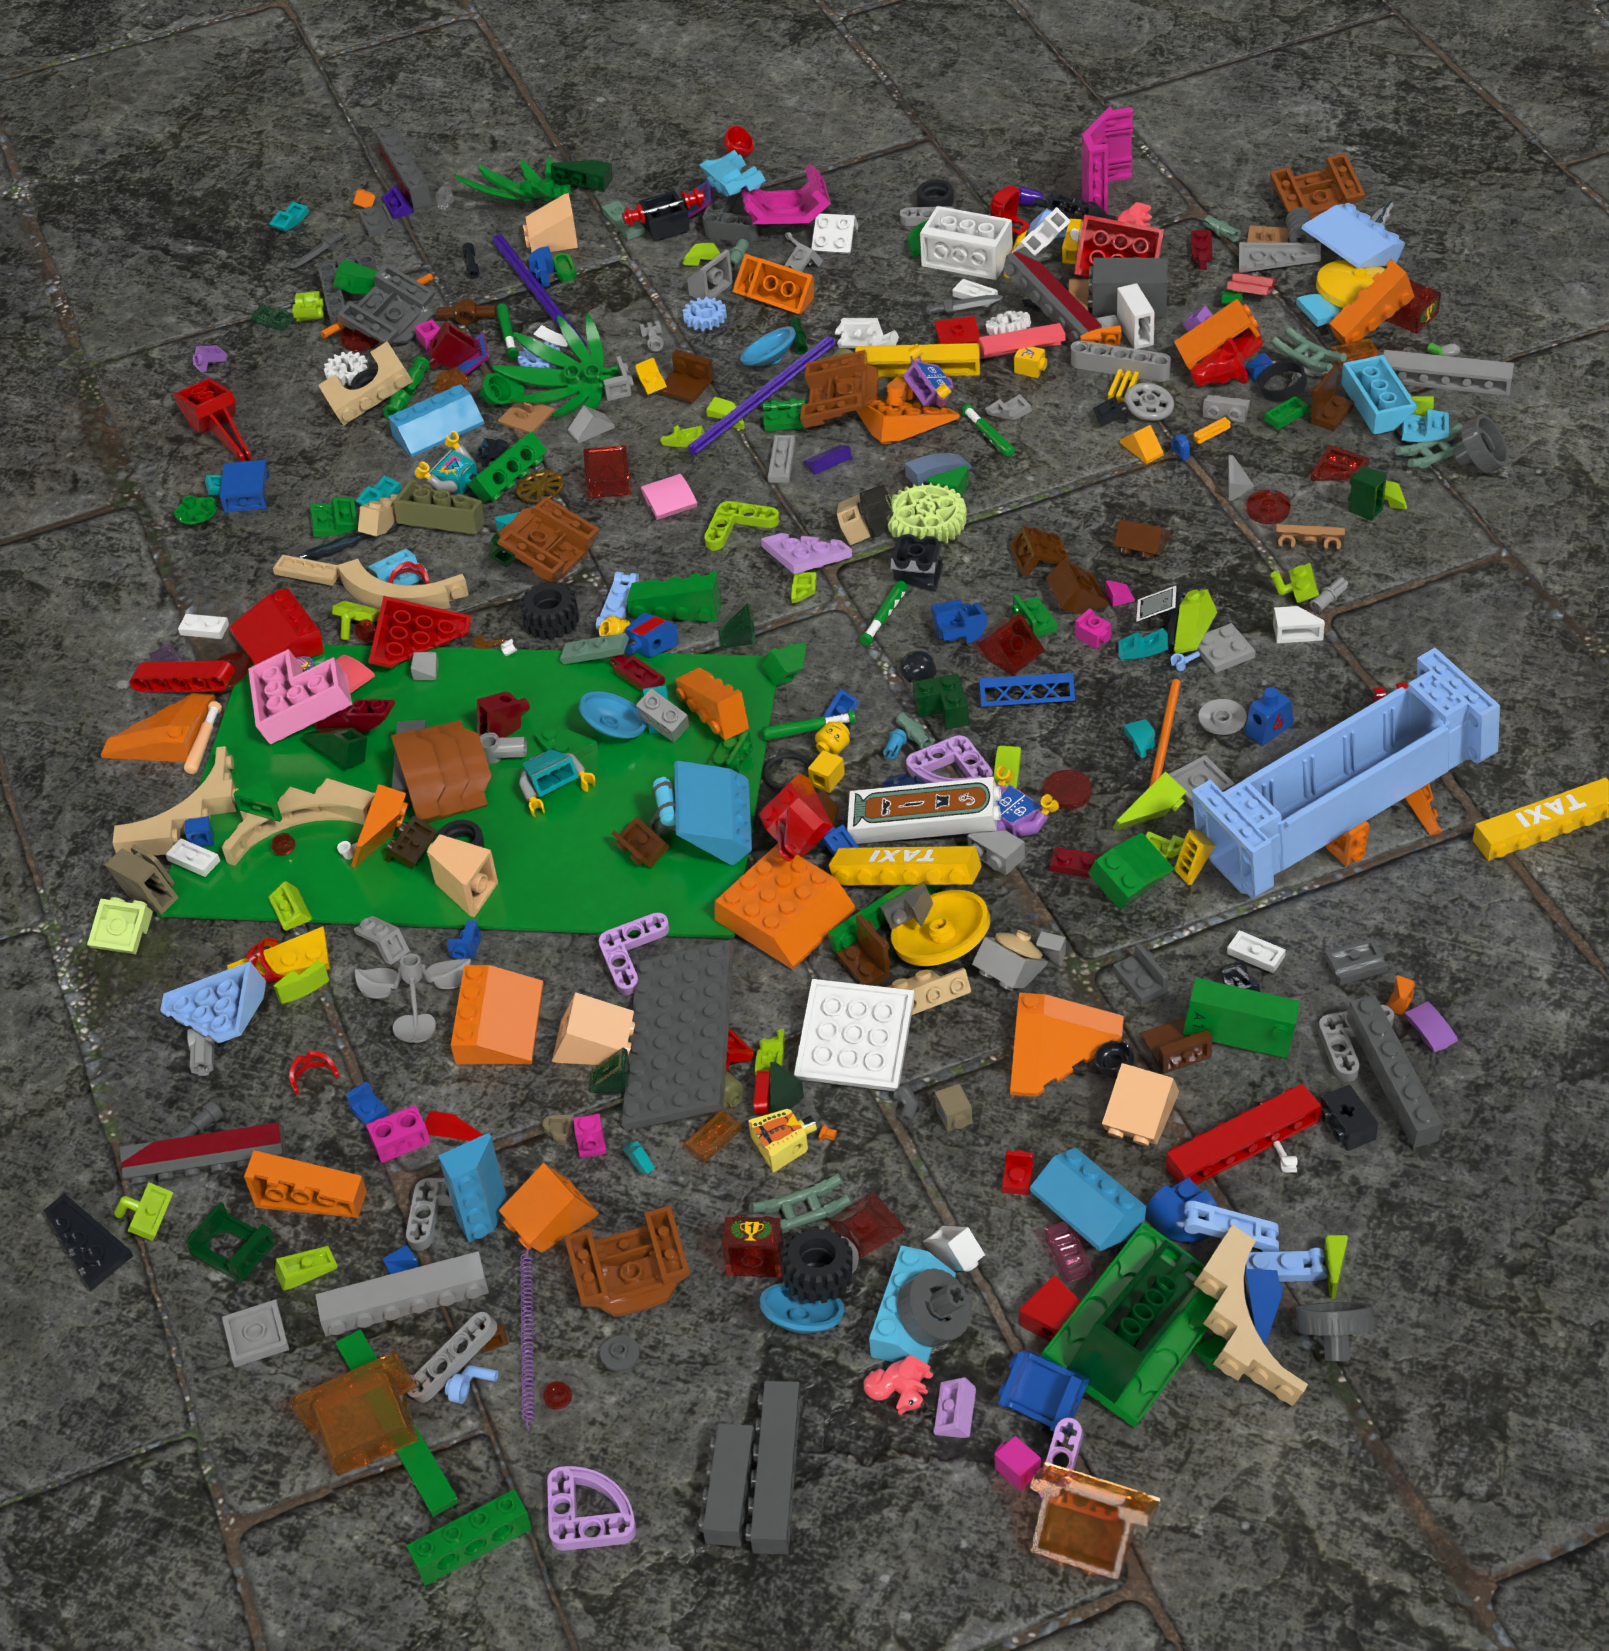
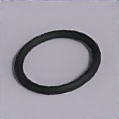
(781, 756)

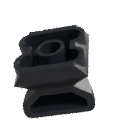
(917, 561)

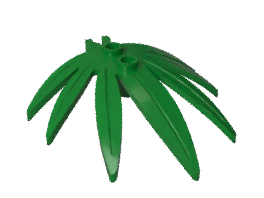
(527, 190)
(576, 377)

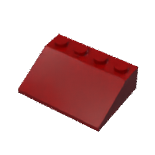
(1114, 239)
(276, 626)

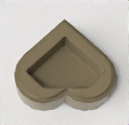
(559, 1128)

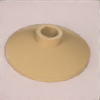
(1019, 943)

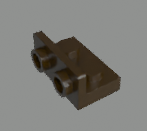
(411, 843)

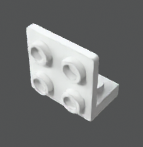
(834, 233)

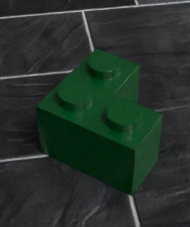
(942, 696)

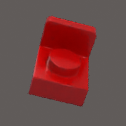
(1018, 1172)

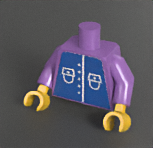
(927, 380)
(1019, 812)

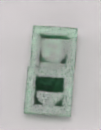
(271, 318)

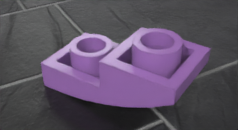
(1432, 1027)

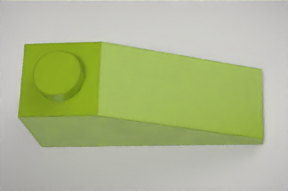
(1194, 620)
(1154, 803)

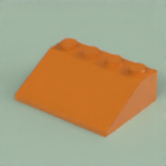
(496, 1017)

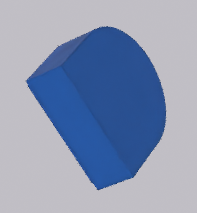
(1181, 446)

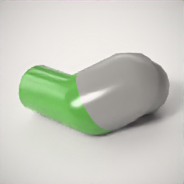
(1447, 350)

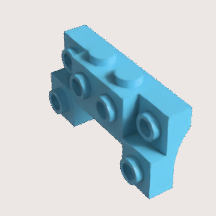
(726, 176)

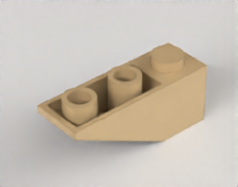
(377, 516)
(851, 521)

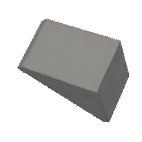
(589, 424)

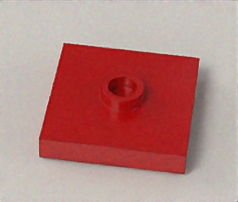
(957, 330)

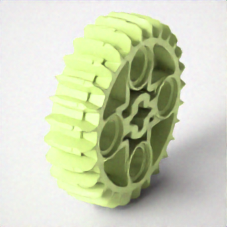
(928, 512)

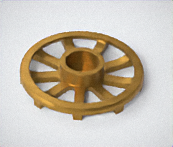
(539, 486)

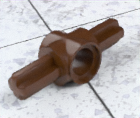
(466, 311)

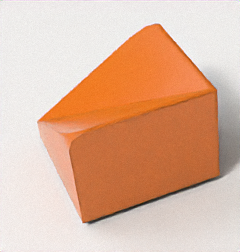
(364, 198)
(1402, 995)

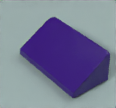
(397, 203)
(828, 458)

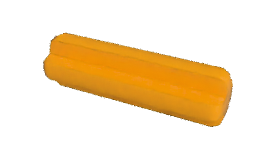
(1211, 430)

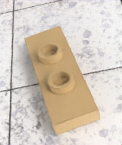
(306, 570)

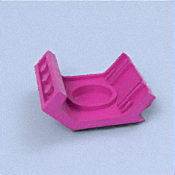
(1106, 154)
(788, 205)

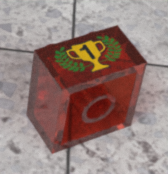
(1419, 310)
(753, 1246)

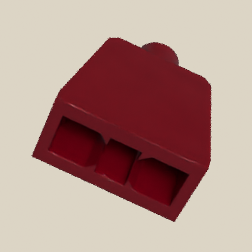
(451, 347)
(500, 714)

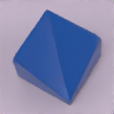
(1257, 365)
(199, 831)
(400, 1261)

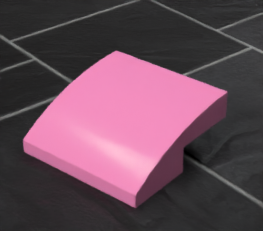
(669, 496)

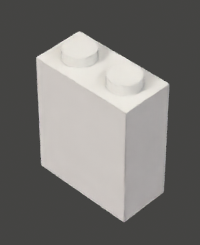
(1135, 316)

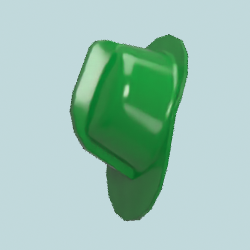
(498, 389)

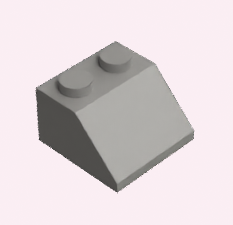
(711, 278)
(1006, 965)

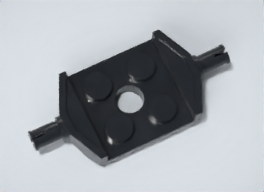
(1071, 205)

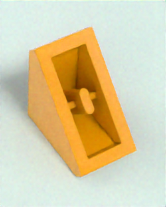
(1143, 444)

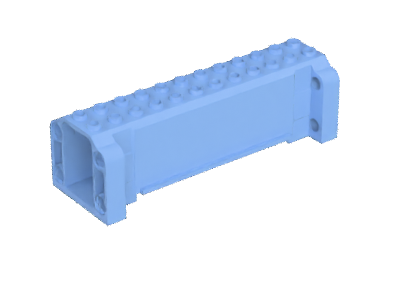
(1347, 774)

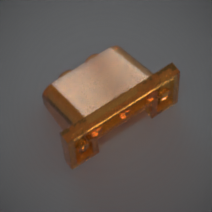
(361, 1413)
(1087, 1520)

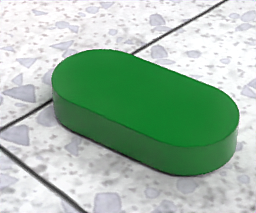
(564, 267)

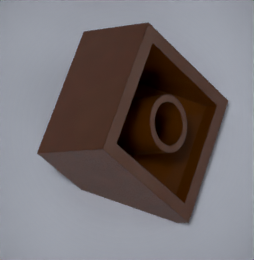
(1142, 538)
(1076, 588)

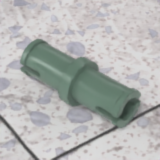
(1221, 228)
(737, 253)
(914, 730)

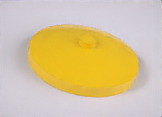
(1342, 281)
(949, 931)

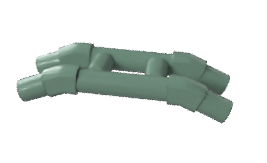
(1304, 345)
(1423, 448)
(809, 1194)

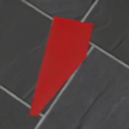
(450, 1126)

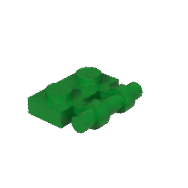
(782, 419)

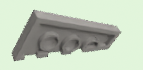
(1268, 255)

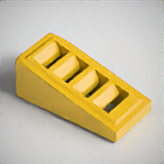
(1204, 846)

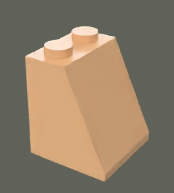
(551, 226)
(463, 872)
(592, 1031)
(1140, 1105)

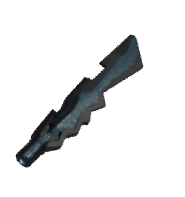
(339, 544)

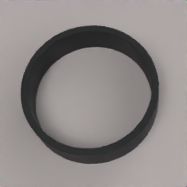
(1279, 367)

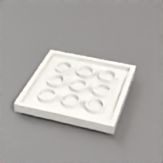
(854, 1035)

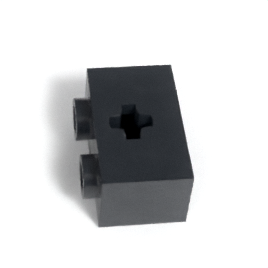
(1348, 1118)

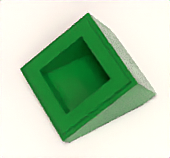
(1209, 1351)

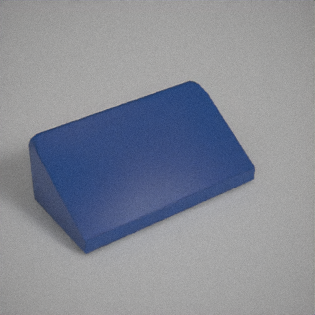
(840, 704)

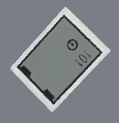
(1156, 603)

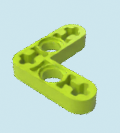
(733, 513)

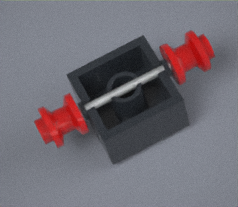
(664, 213)

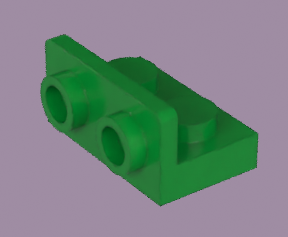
(1035, 614)
(732, 752)

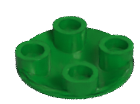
(195, 510)

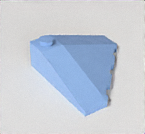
(219, 1003)

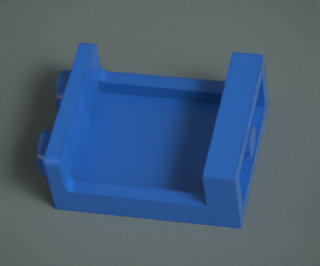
(244, 486)
(1042, 1389)

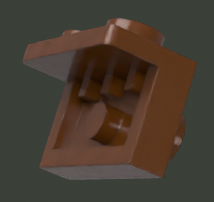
(642, 842)

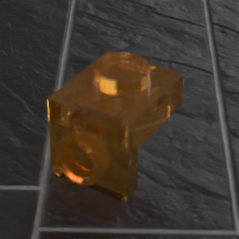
(449, 379)

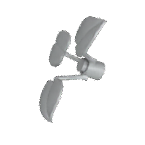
(380, 981)

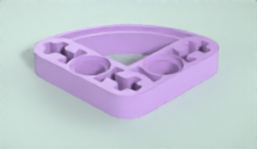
(952, 753)
(569, 1521)

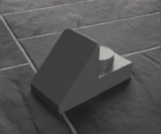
(911, 904)

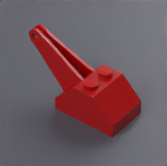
(207, 407)
(796, 818)

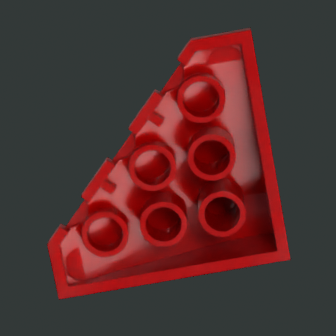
(412, 628)

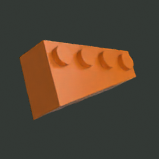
(1374, 305)
(713, 702)
(303, 1187)

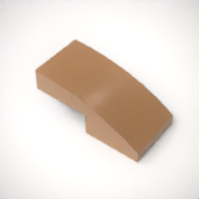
(1080, 291)

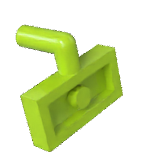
(1302, 583)
(350, 611)
(148, 1210)

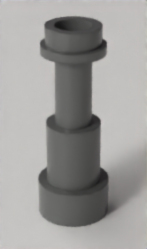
(209, 1114)

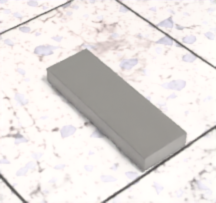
(781, 459)

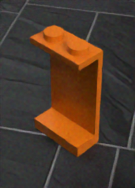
(1214, 332)

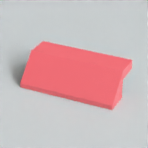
(1012, 341)

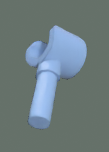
(1180, 661)

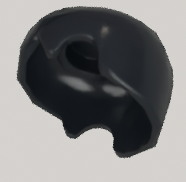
(917, 666)
(1111, 1056)

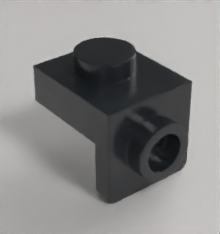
(491, 449)
(1237, 975)

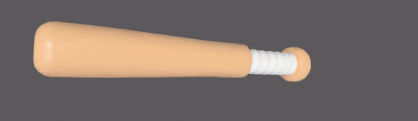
(197, 751)

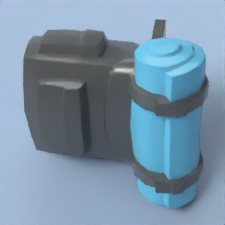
(665, 798)

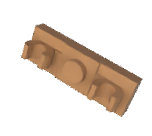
(1310, 535)

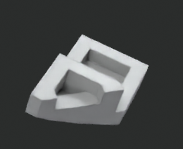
(1010, 410)

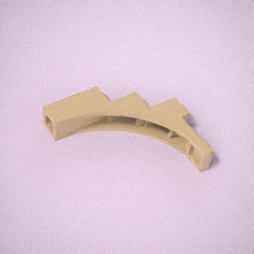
(330, 802)
(164, 830)
(1230, 1318)

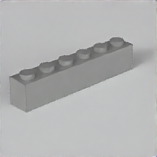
(1451, 372)
(401, 1294)

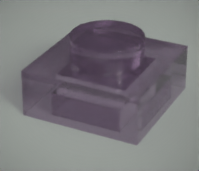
(164, 654)

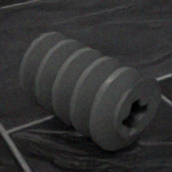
(1294, 223)

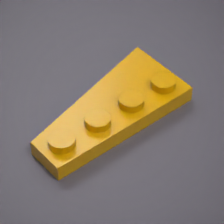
(294, 954)

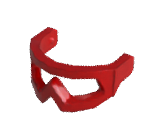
(413, 568)
(270, 974)
(293, 1076)

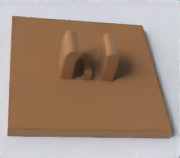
(1268, 234)
(526, 416)

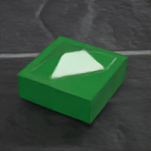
(1229, 296)

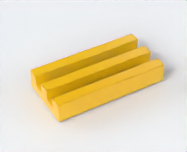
(1125, 376)

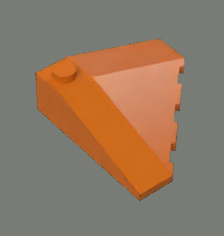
(900, 422)
(163, 735)
(1054, 1038)

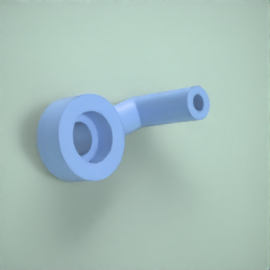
(458, 1386)

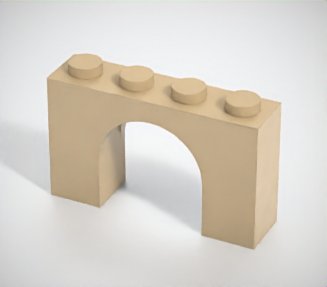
(352, 403)

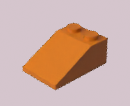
(383, 817)

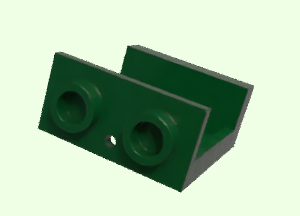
(257, 1243)

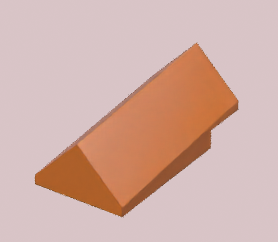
(774, 284)

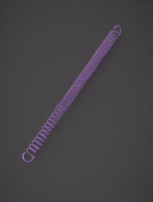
(528, 1416)

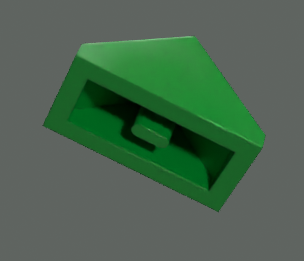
(954, 479)
(258, 801)

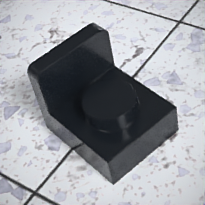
(1111, 410)

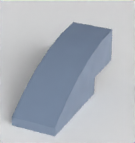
(930, 465)

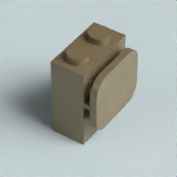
(143, 878)

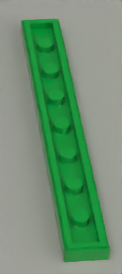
(416, 1456)

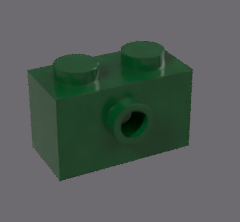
(1367, 492)

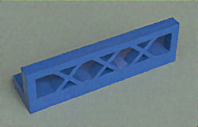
(1026, 681)

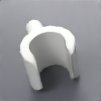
(508, 647)
(346, 849)
(1288, 1163)

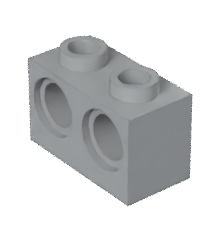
(662, 715)

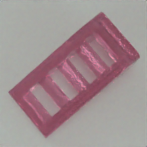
(1061, 1235)

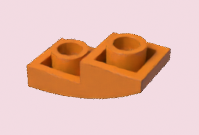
(1106, 335)

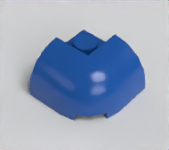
(959, 620)
(1167, 1213)

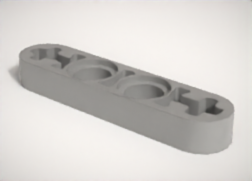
(454, 1360)

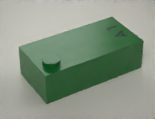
(1242, 1017)

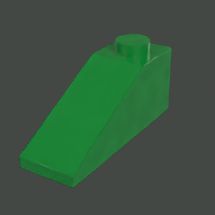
(354, 278)

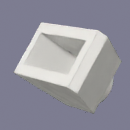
(1296, 625)
(955, 1247)

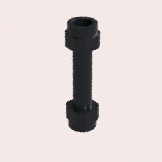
(472, 267)

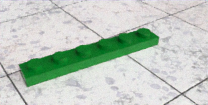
(846, 932)

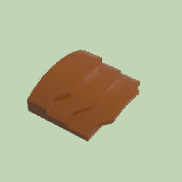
(1318, 189)
(838, 387)
(548, 539)
(443, 770)
(631, 1267)

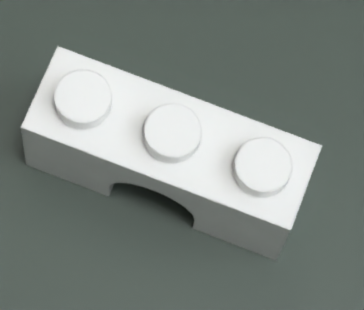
(1045, 233)

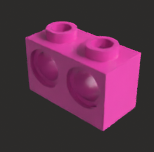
(398, 1133)

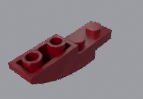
(361, 716)

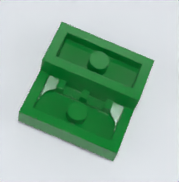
(333, 518)

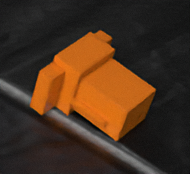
(827, 1133)

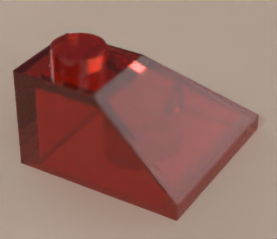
(867, 1224)

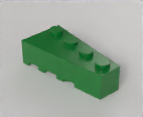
(677, 599)

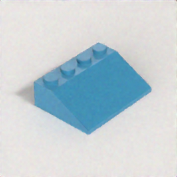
(713, 810)

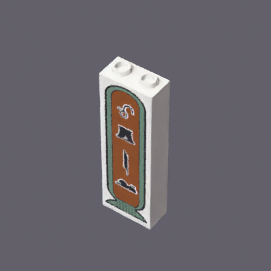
(924, 810)

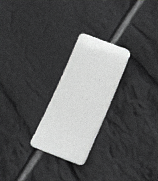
(550, 336)

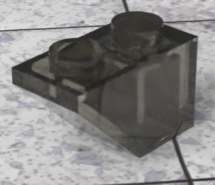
(877, 508)

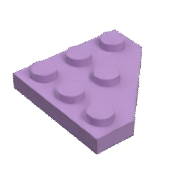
(806, 552)

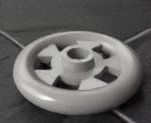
(1149, 402)

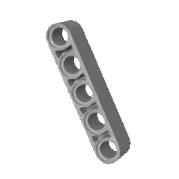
(1110, 358)

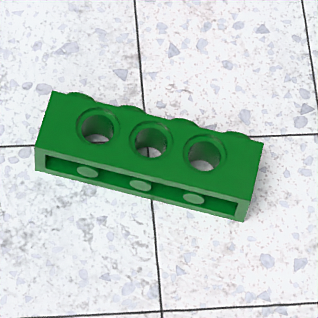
(527, 446)
(469, 1537)

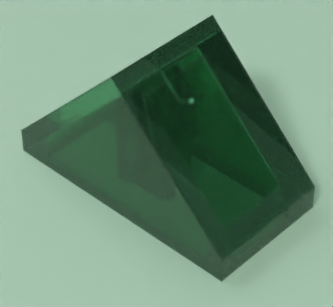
(739, 629)
(611, 1074)
(784, 1088)

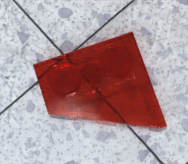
(1338, 465)

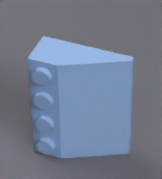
(1355, 236)

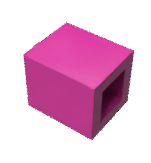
(1016, 1462)

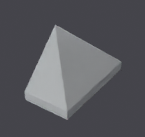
(1237, 479)

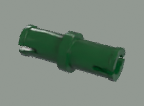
(800, 337)

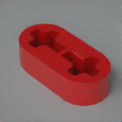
(762, 1093)

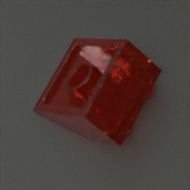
(607, 471)
(1011, 644)

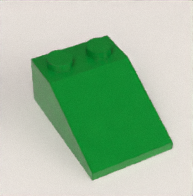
(1130, 870)

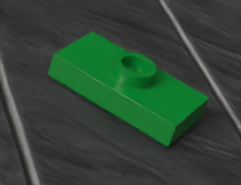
(1286, 412)

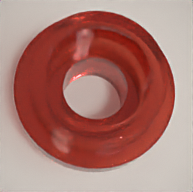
(365, 630)
(283, 844)
(554, 1389)

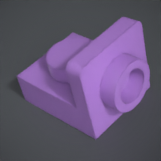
(207, 354)

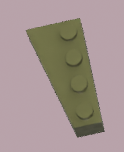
(438, 509)

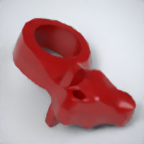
(1227, 360)

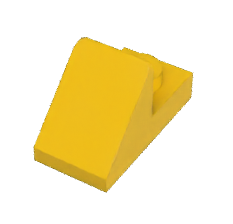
(650, 376)

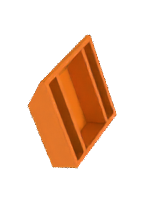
(784, 907)

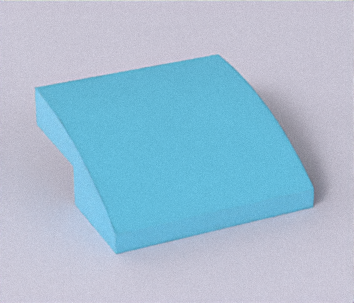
(1318, 309)
(1426, 428)
(383, 568)

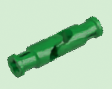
(401, 398)

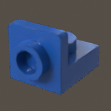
(838, 839)
(468, 944)
(366, 1104)

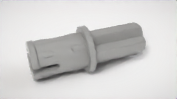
(1328, 595)

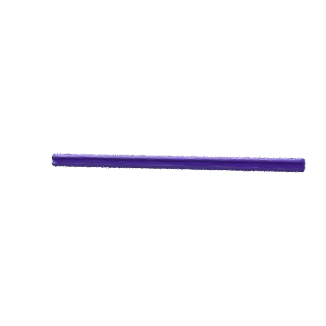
(531, 282)
(760, 396)

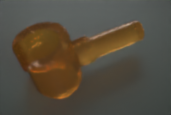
(479, 642)

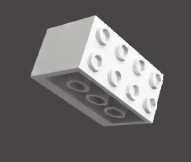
(966, 242)

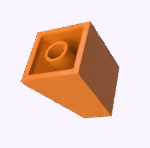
(546, 1209)

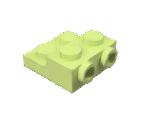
(119, 925)

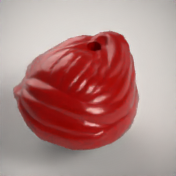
(739, 140)

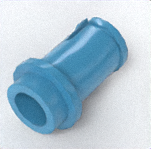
(896, 740)

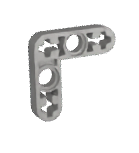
(1342, 1036)
(436, 1198)

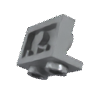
(1232, 408)

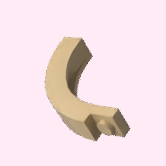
(371, 590)

